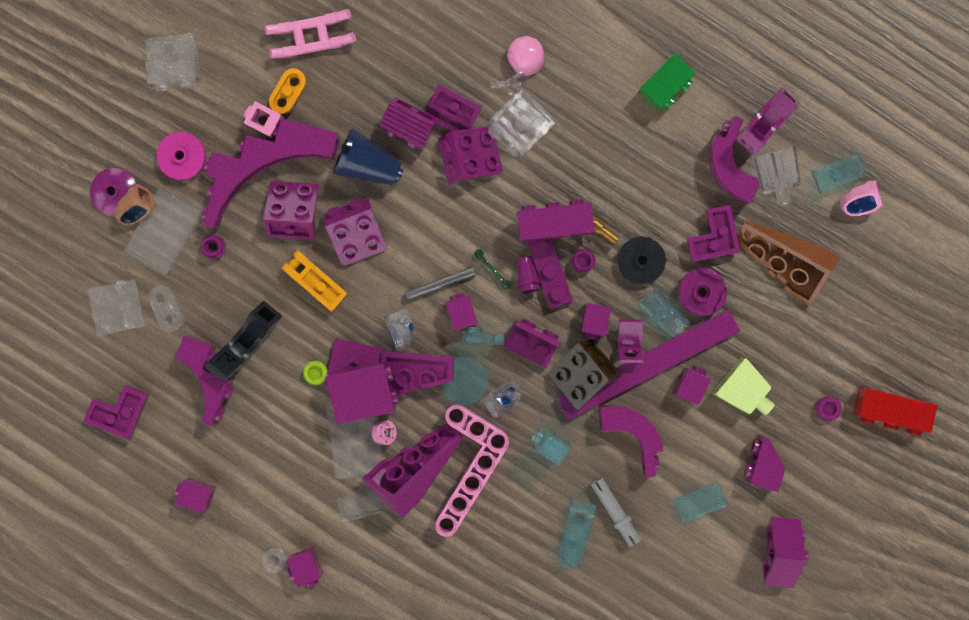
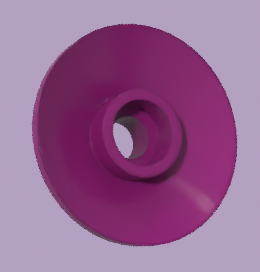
(111, 177)

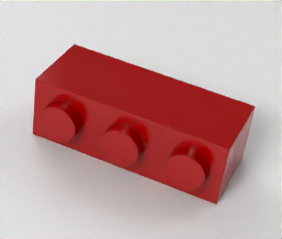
(894, 411)

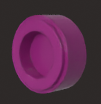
(828, 408)

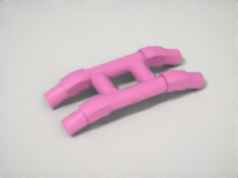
(297, 28)

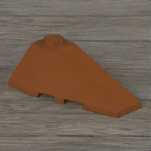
(794, 261)

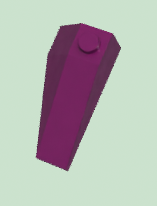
(408, 476)

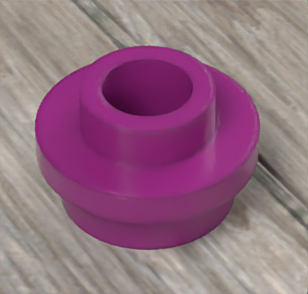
(205, 246)

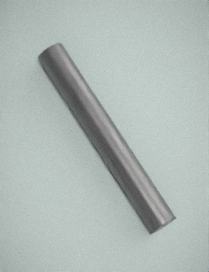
(439, 284)

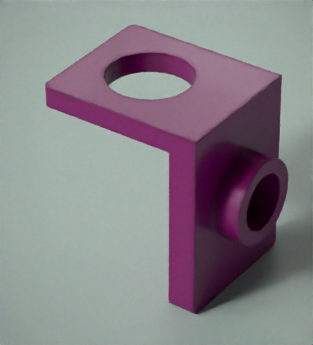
(630, 340)

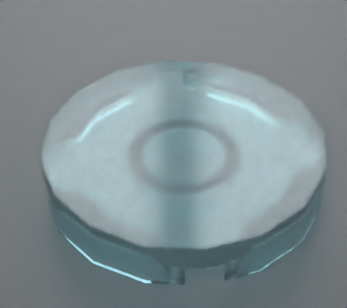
(469, 381)

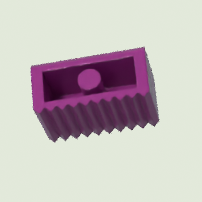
(408, 123)

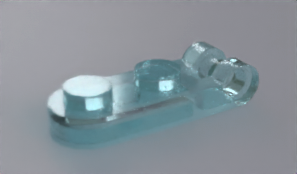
(576, 534)

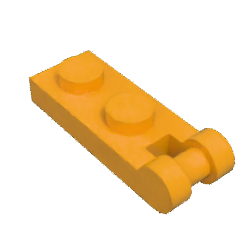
(315, 281)

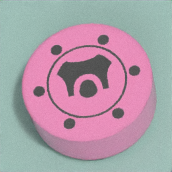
(384, 432)

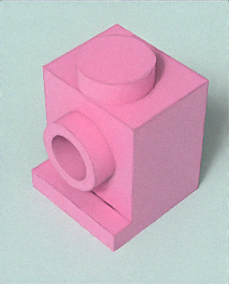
(256, 112)

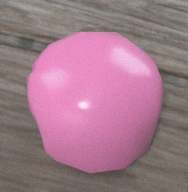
(526, 55)

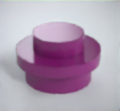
(583, 260)

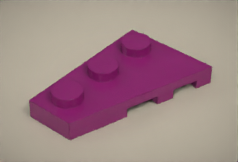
(418, 370)

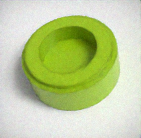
(315, 372)

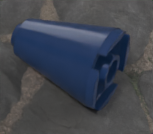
(366, 161)

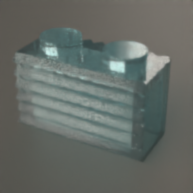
(551, 445)

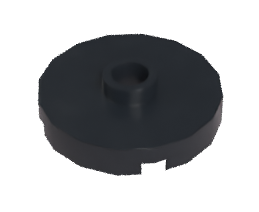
(628, 260)

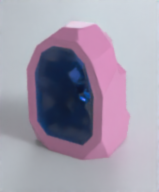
(862, 199)

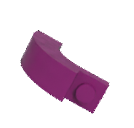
(767, 120)
(723, 167)
(626, 419)

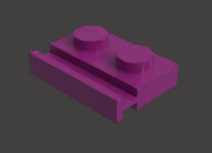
(453, 109)

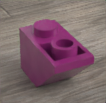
(765, 466)

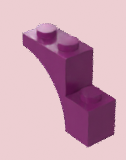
(196, 354)

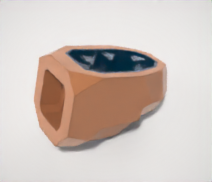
(134, 205)

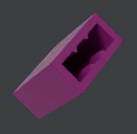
(362, 392)

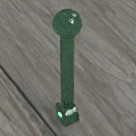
(479, 254)

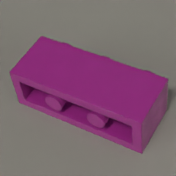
(554, 221)

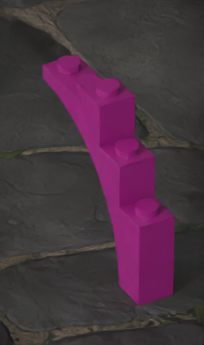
(257, 154)

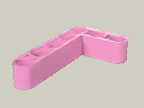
(474, 469)

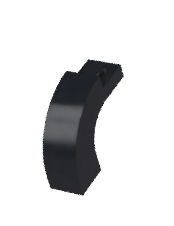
(245, 342)

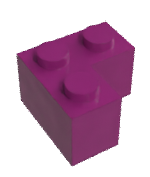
(785, 552)

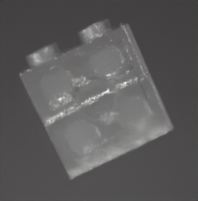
(172, 61)
(520, 124)

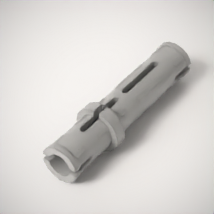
(620, 519)

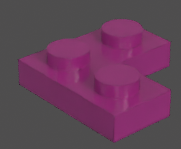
(721, 239)
(120, 418)

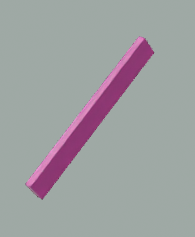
(660, 359)

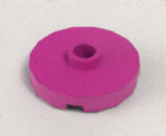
(193, 158)

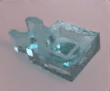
(477, 335)

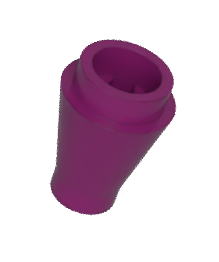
(527, 276)

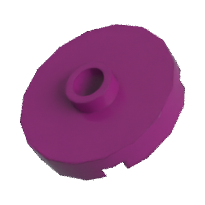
(714, 292)

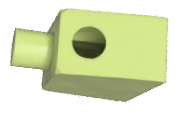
(744, 388)

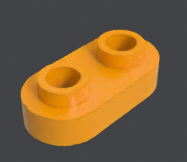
(285, 91)

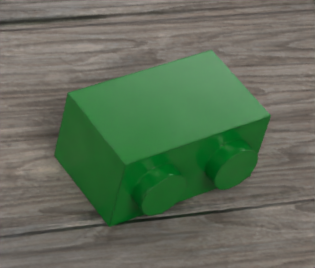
(667, 82)

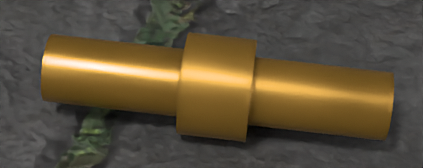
(600, 229)

